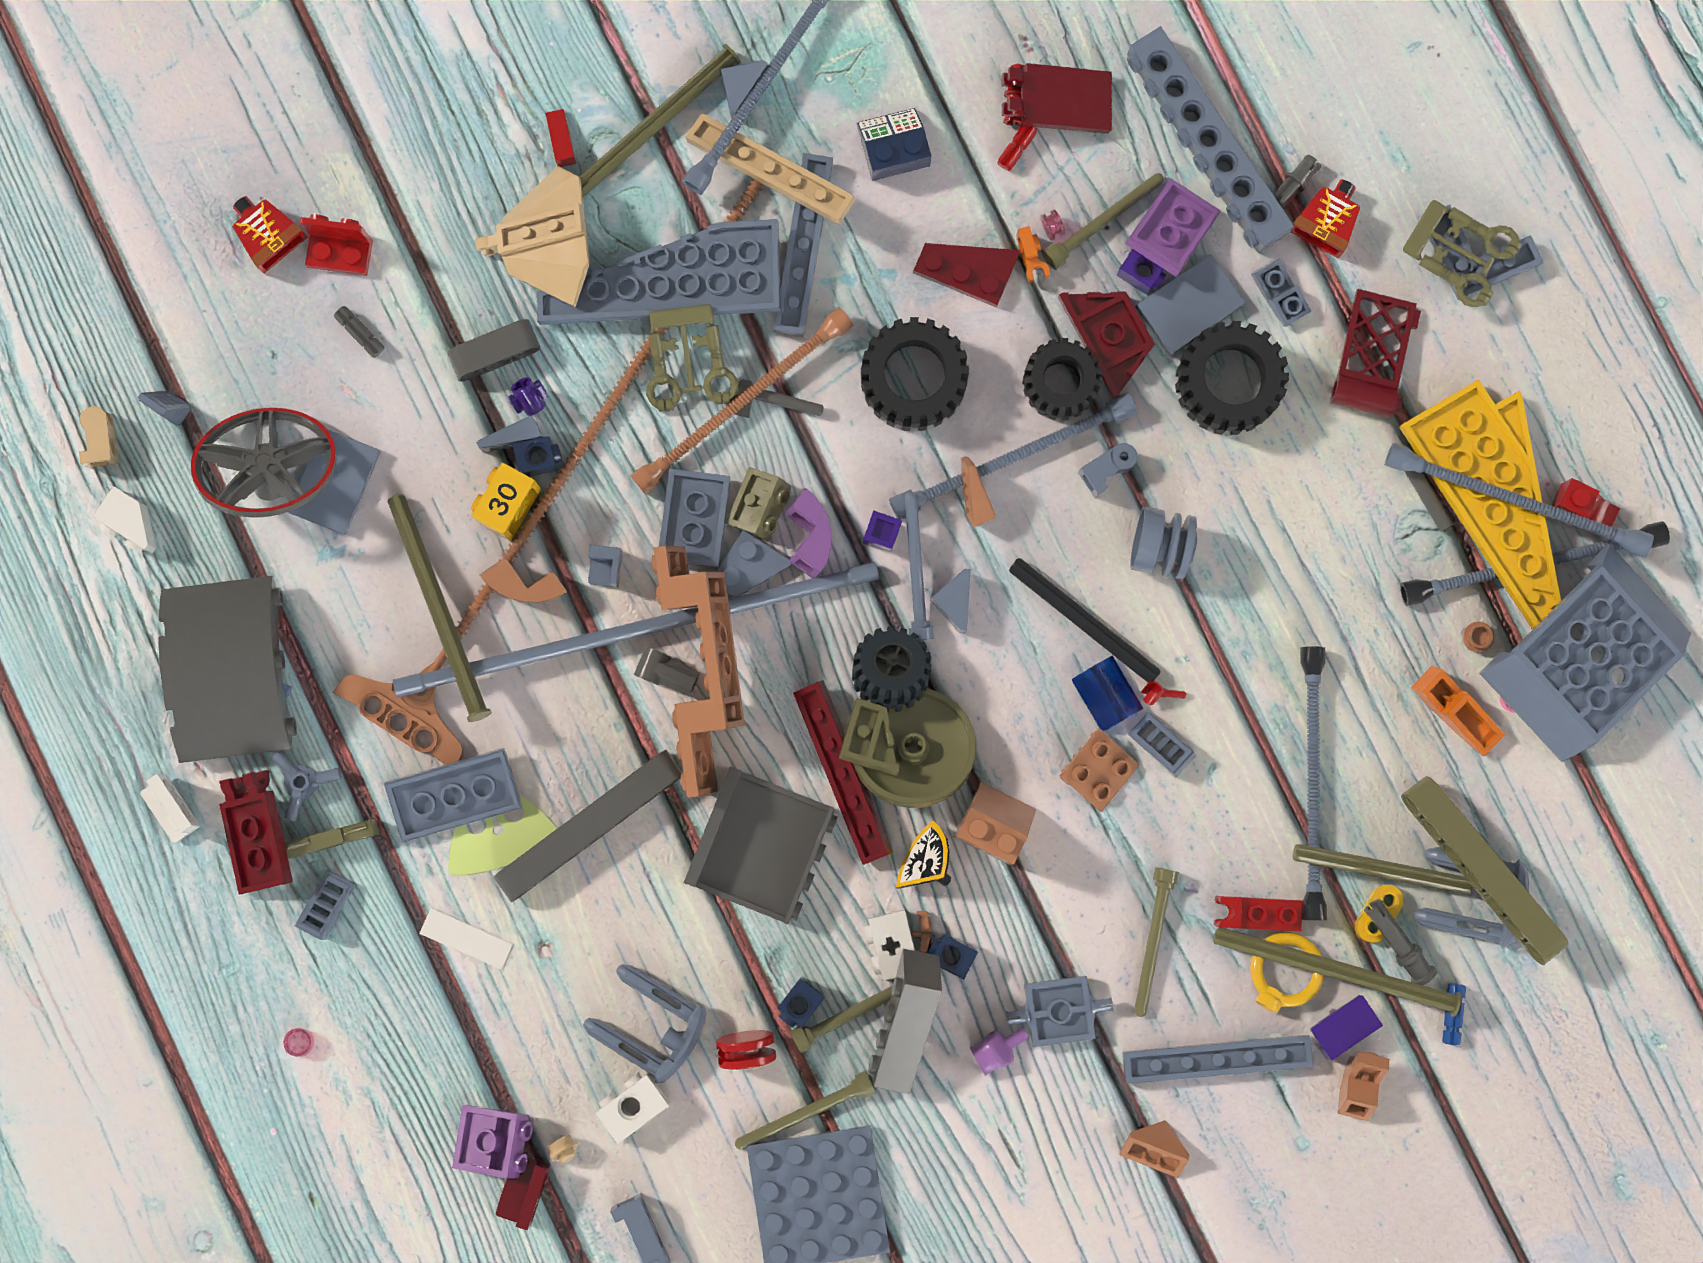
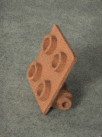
(1099, 769)

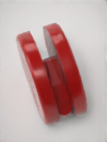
(745, 1049)

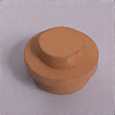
(1478, 637)

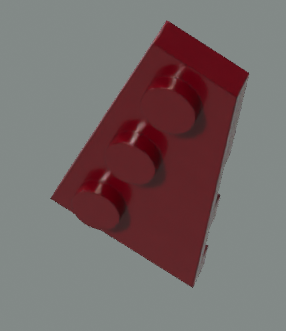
(968, 269)

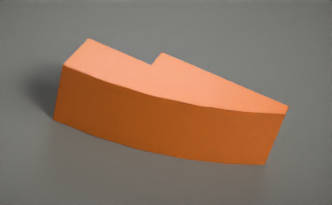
(1458, 710)

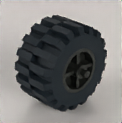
(891, 668)

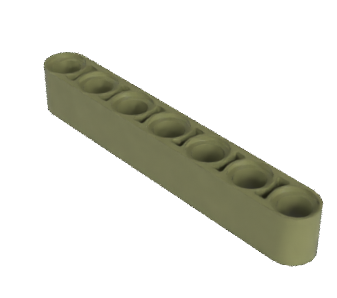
(1485, 870)

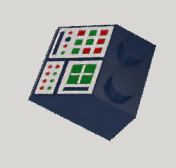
(894, 144)

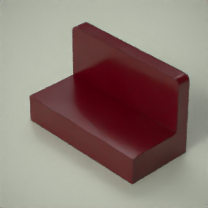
(522, 1194)

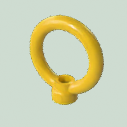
(1272, 998)

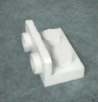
(169, 807)

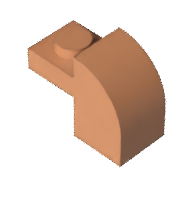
(1361, 1085)

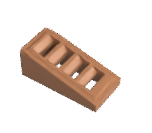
(976, 499)

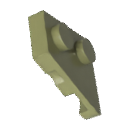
(869, 738)

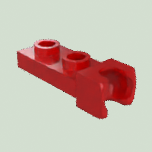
(1261, 913)

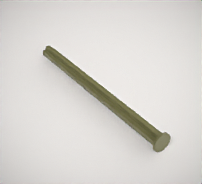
(657, 119)
(438, 609)
(1338, 970)

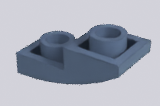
(1280, 292)

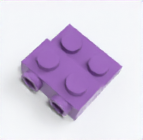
(492, 1142)

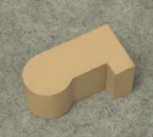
(99, 438)

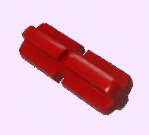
(1014, 150)

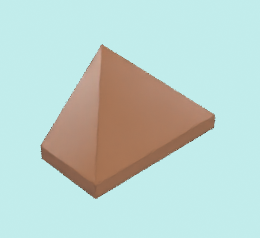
(1156, 1148)

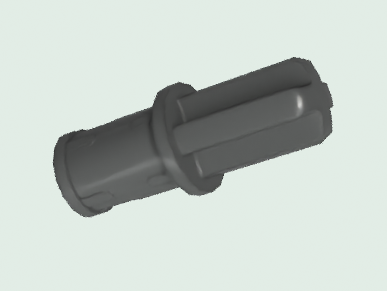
(1296, 180)

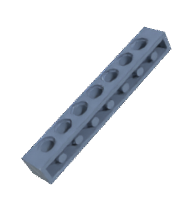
(1159, 48)

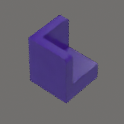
(882, 530)

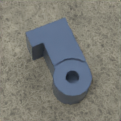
(1116, 460)

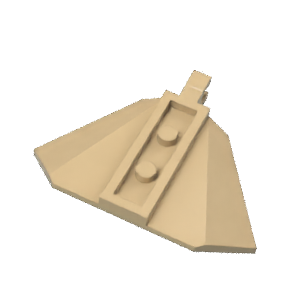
(545, 238)

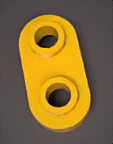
(1363, 919)

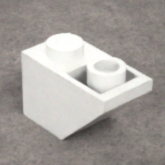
(127, 517)

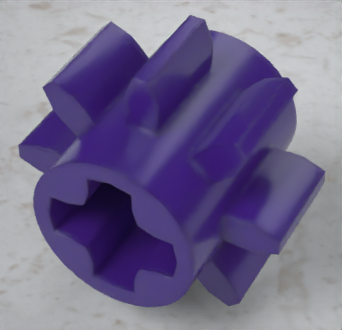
(528, 396)

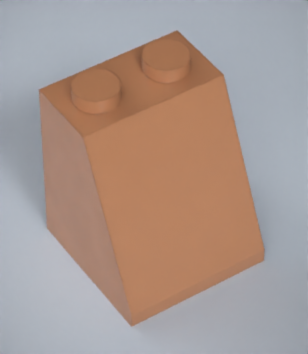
(996, 824)

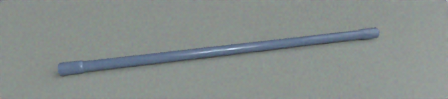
(852, 576)

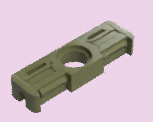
(332, 838)

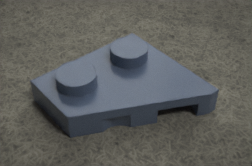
(750, 564)

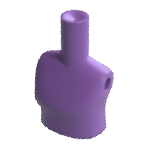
(996, 1049)

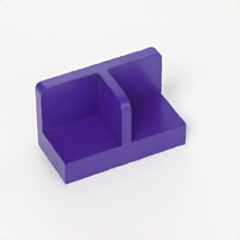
(1345, 1027)

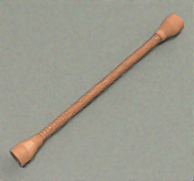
(649, 475)

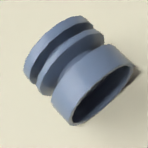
(1163, 543)

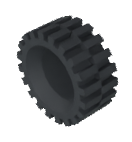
(1205, 405)
(918, 412)

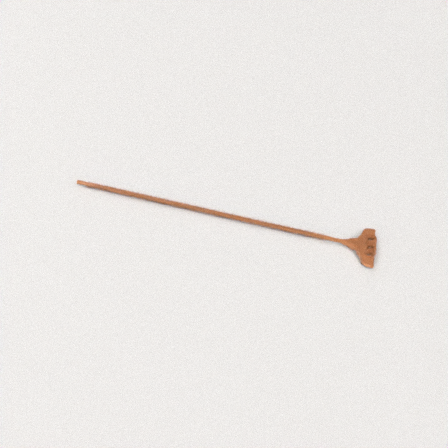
(420, 706)

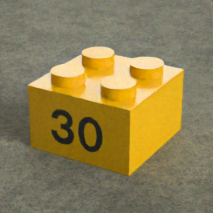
(505, 501)

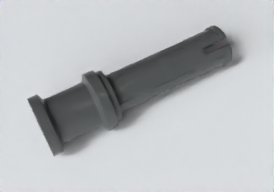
(1408, 954)

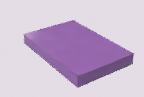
(1173, 227)

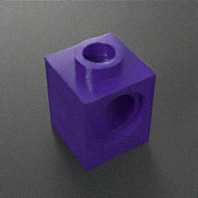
(1129, 272)

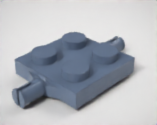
(1059, 1011)

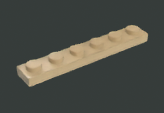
(774, 170)

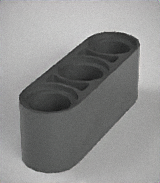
(493, 350)

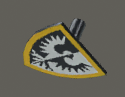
(926, 859)

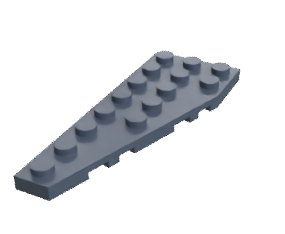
(722, 266)

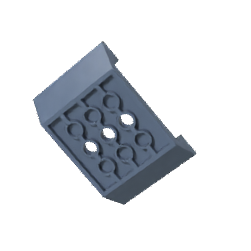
(1557, 683)

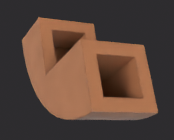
(505, 581)

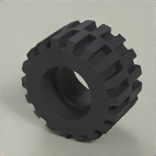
(1071, 355)

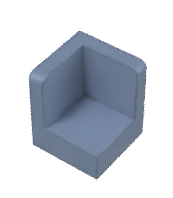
(605, 565)

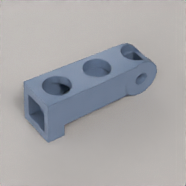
(641, 1229)

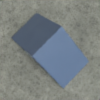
(739, 82)
(954, 600)

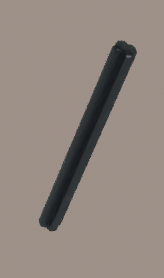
(1084, 620)

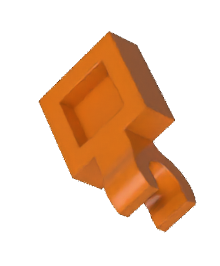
(1029, 246)

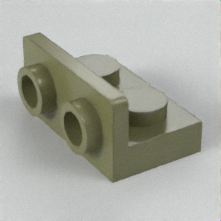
(759, 503)

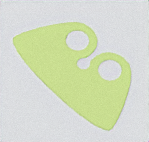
(489, 851)

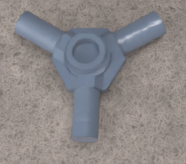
(301, 782)

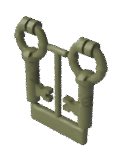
(1425, 229)
(682, 317)

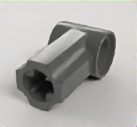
(660, 669)

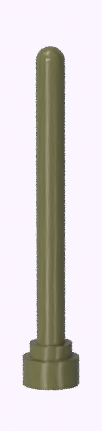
(1057, 253)
(1165, 881)
(806, 1036)
(859, 1087)

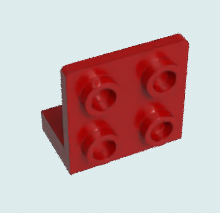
(337, 245)

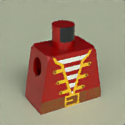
(1329, 219)
(266, 232)

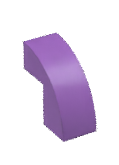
(816, 546)

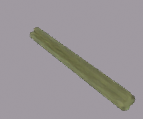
(1381, 869)

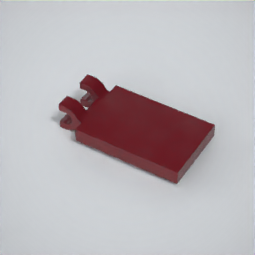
(1060, 97)
(254, 833)

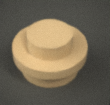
(563, 1149)

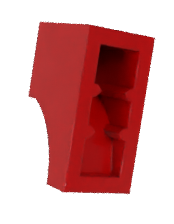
(1585, 502)

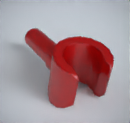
(1154, 691)

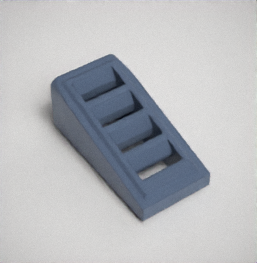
(166, 405)
(505, 438)
(1182, 762)
(309, 910)

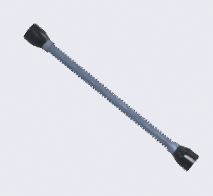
(1419, 590)
(1313, 661)

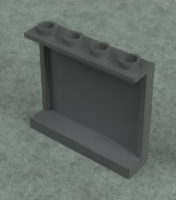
(760, 846)

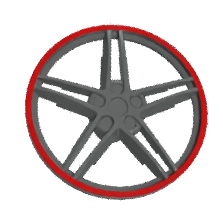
(265, 465)

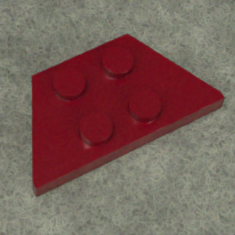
(1112, 332)

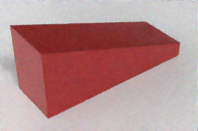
(560, 138)

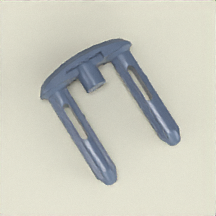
(1448, 921)
(680, 1044)

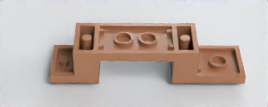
(724, 708)

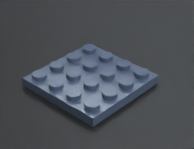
(818, 1197)

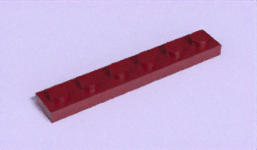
(846, 785)

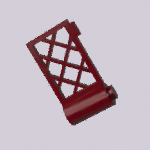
(1366, 391)

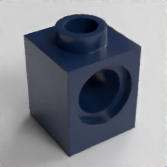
(525, 449)
(965, 960)
(804, 989)

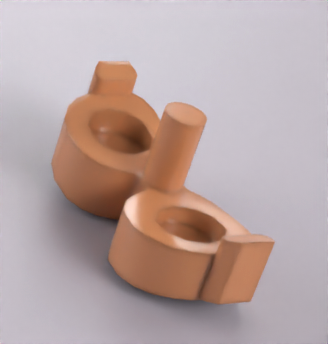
(926, 931)

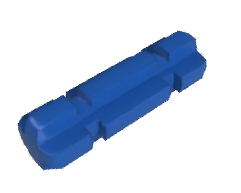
(1452, 1035)

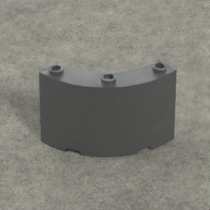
(224, 669)

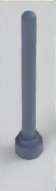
(920, 625)

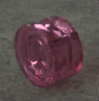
(1052, 224)
(292, 1049)

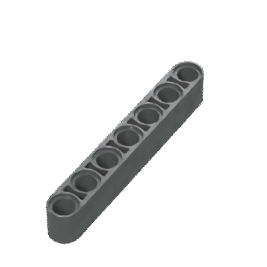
(588, 826)

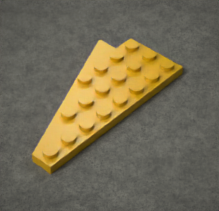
(1494, 446)

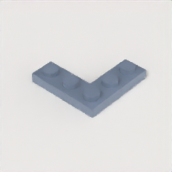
(1501, 269)

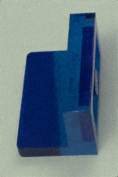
(1107, 693)

